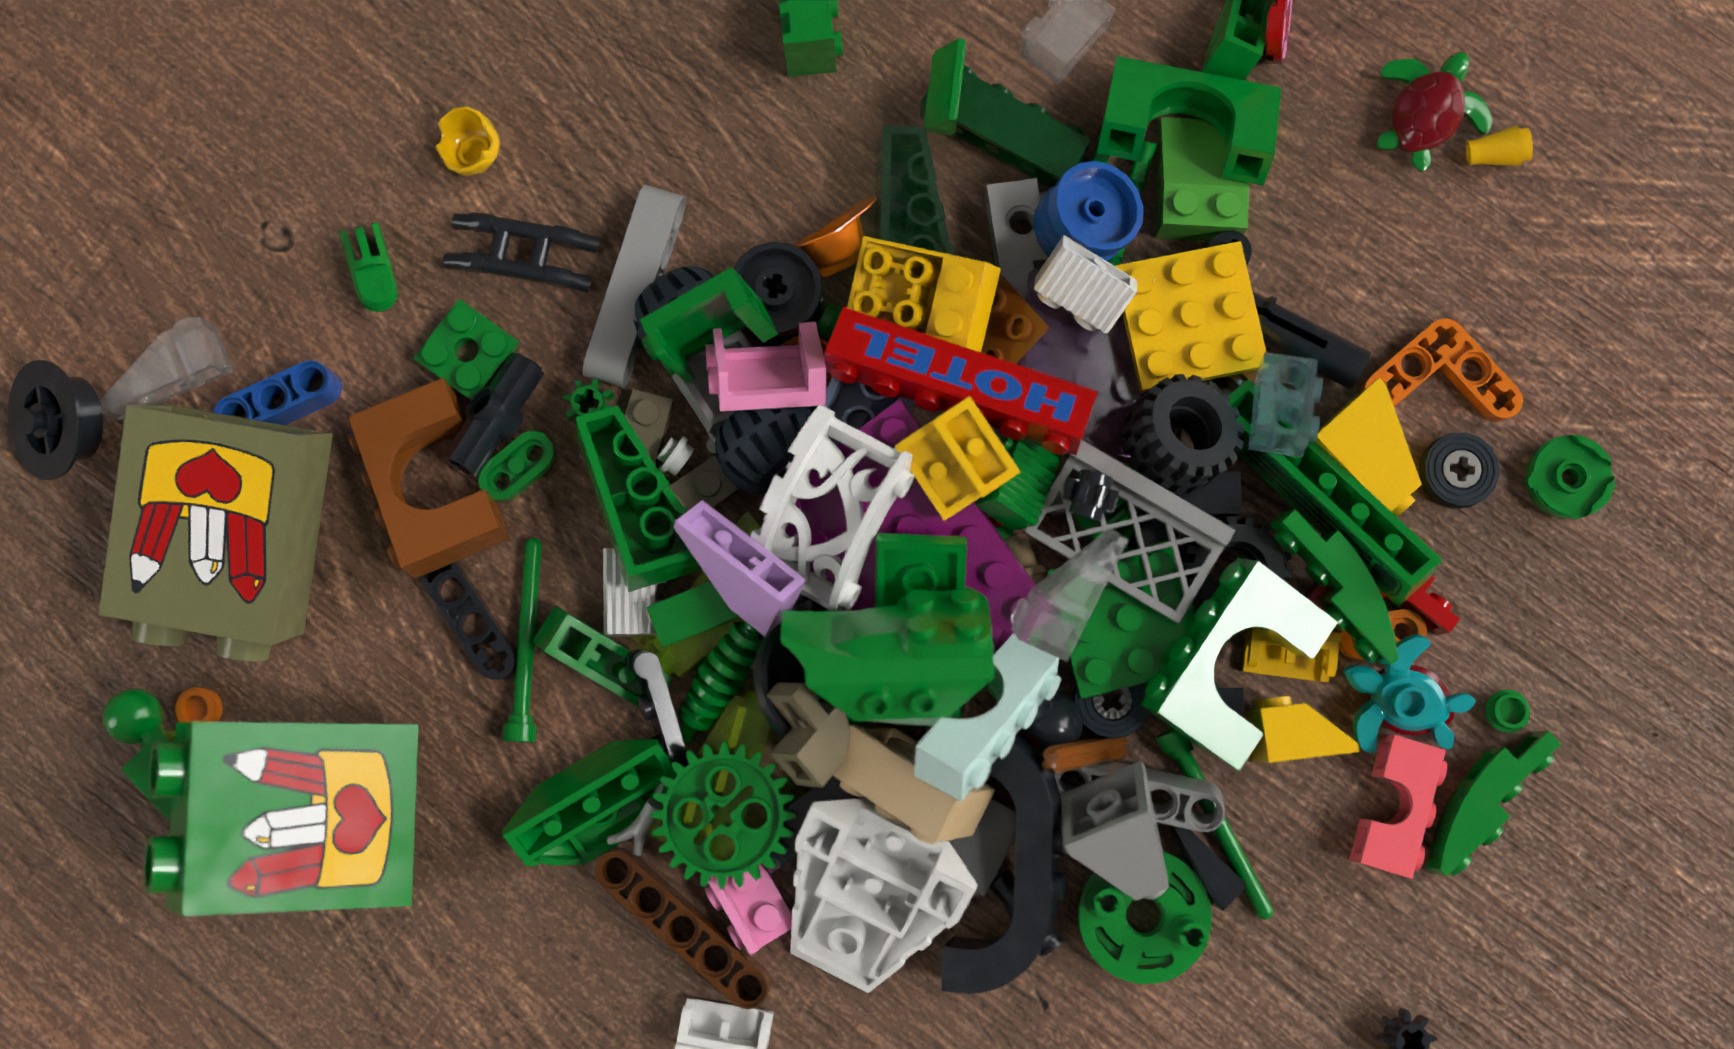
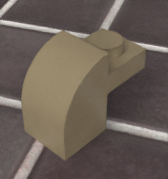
(817, 735)

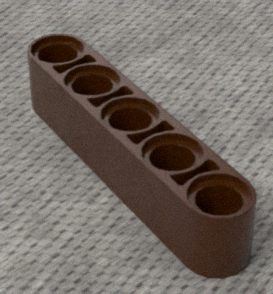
(661, 923)

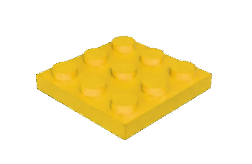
(1193, 316)

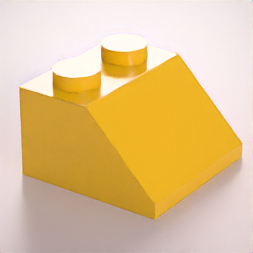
(1294, 732)

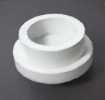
(674, 455)

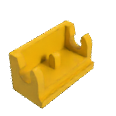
(1268, 657)

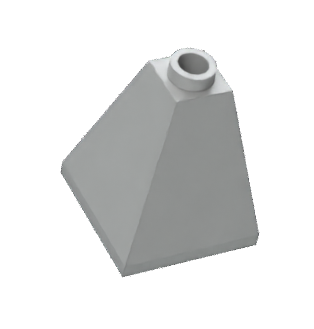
(1116, 831)

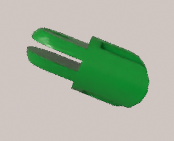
(372, 274)

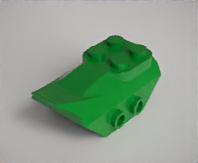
(899, 658)

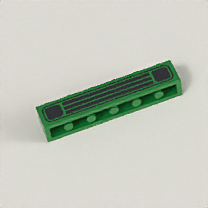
(1337, 501)

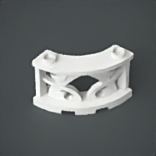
(816, 451)

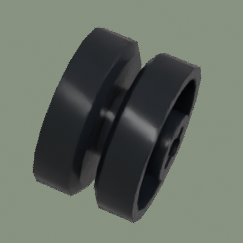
(785, 270)

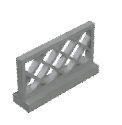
(1159, 505)

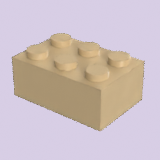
(883, 769)

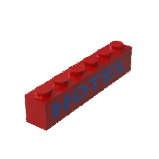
(943, 374)

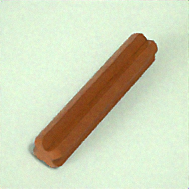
(1083, 753)

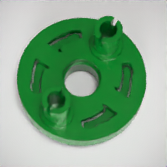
(1178, 931)

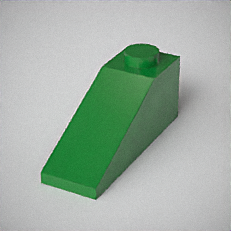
(1237, 38)
(589, 653)

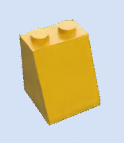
(1372, 447)

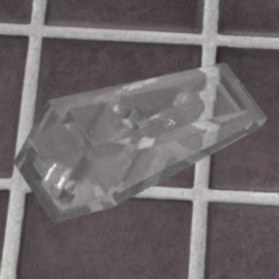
(170, 366)
(1065, 599)

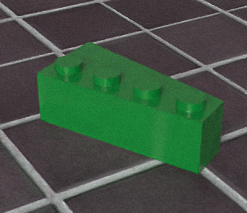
(633, 501)

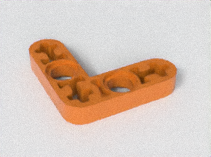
(1449, 361)

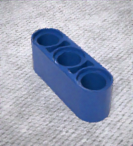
(298, 399)

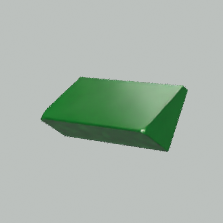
(945, 88)

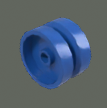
(1092, 207)

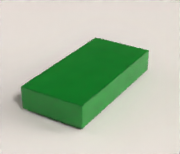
(689, 614)

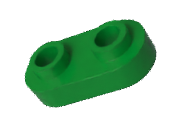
(516, 464)

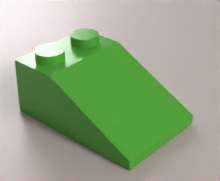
(1191, 193)

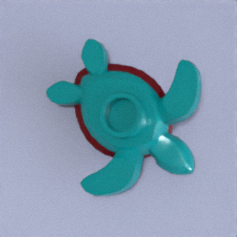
(1404, 698)

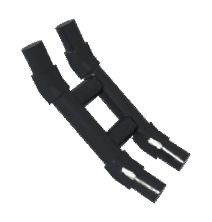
(535, 270)

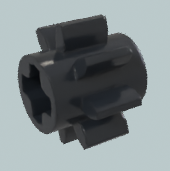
(1090, 495)
(1395, 1027)

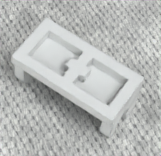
(722, 1026)

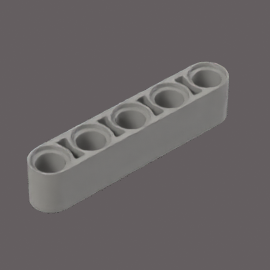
(639, 262)
(1178, 809)

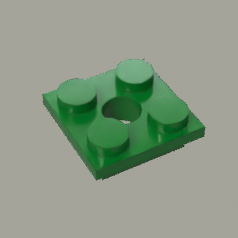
(460, 327)

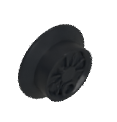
(53, 419)

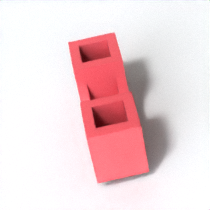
(1414, 773)

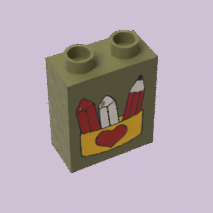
(214, 528)

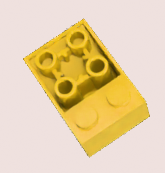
(925, 291)

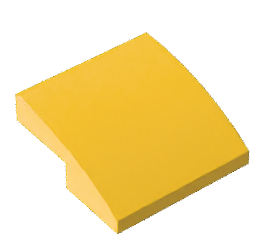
(957, 458)

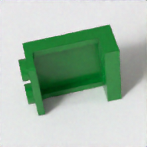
(688, 322)

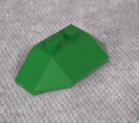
(580, 806)

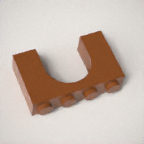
(387, 441)

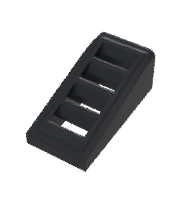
(1218, 879)

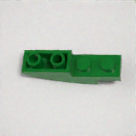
(1352, 592)
(1473, 809)

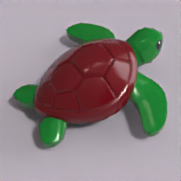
(1431, 107)

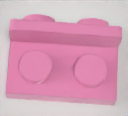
(755, 909)

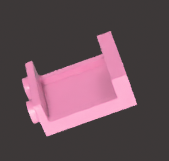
(769, 374)

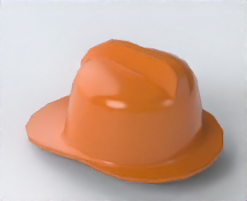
(838, 242)

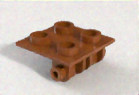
(1012, 325)

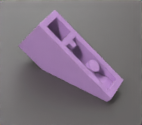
(742, 570)

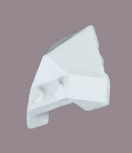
(870, 892)

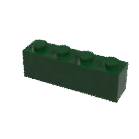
(1016, 132)

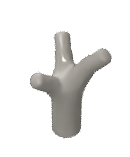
(639, 828)

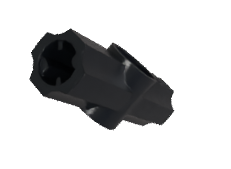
(493, 414)

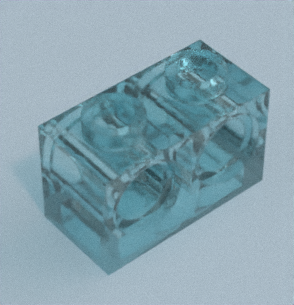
(1277, 403)

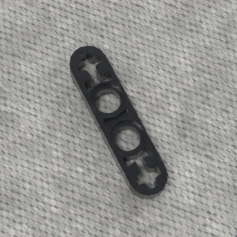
(460, 610)

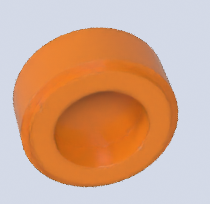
(198, 705)

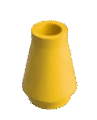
(1501, 148)

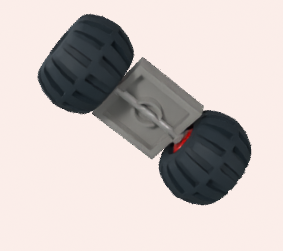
(749, 443)

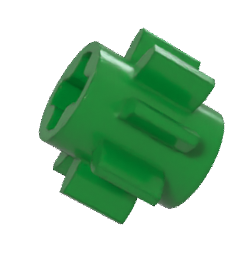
(585, 394)

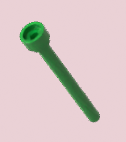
(519, 724)
(1180, 748)

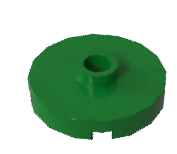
(1590, 475)

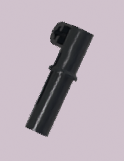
(1299, 337)

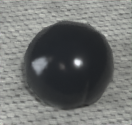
(1056, 722)

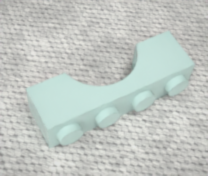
(961, 751)

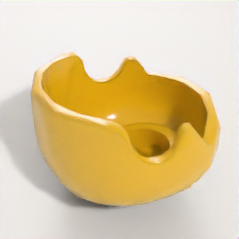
(467, 141)

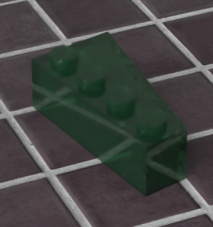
(907, 192)

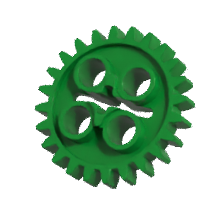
(696, 785)

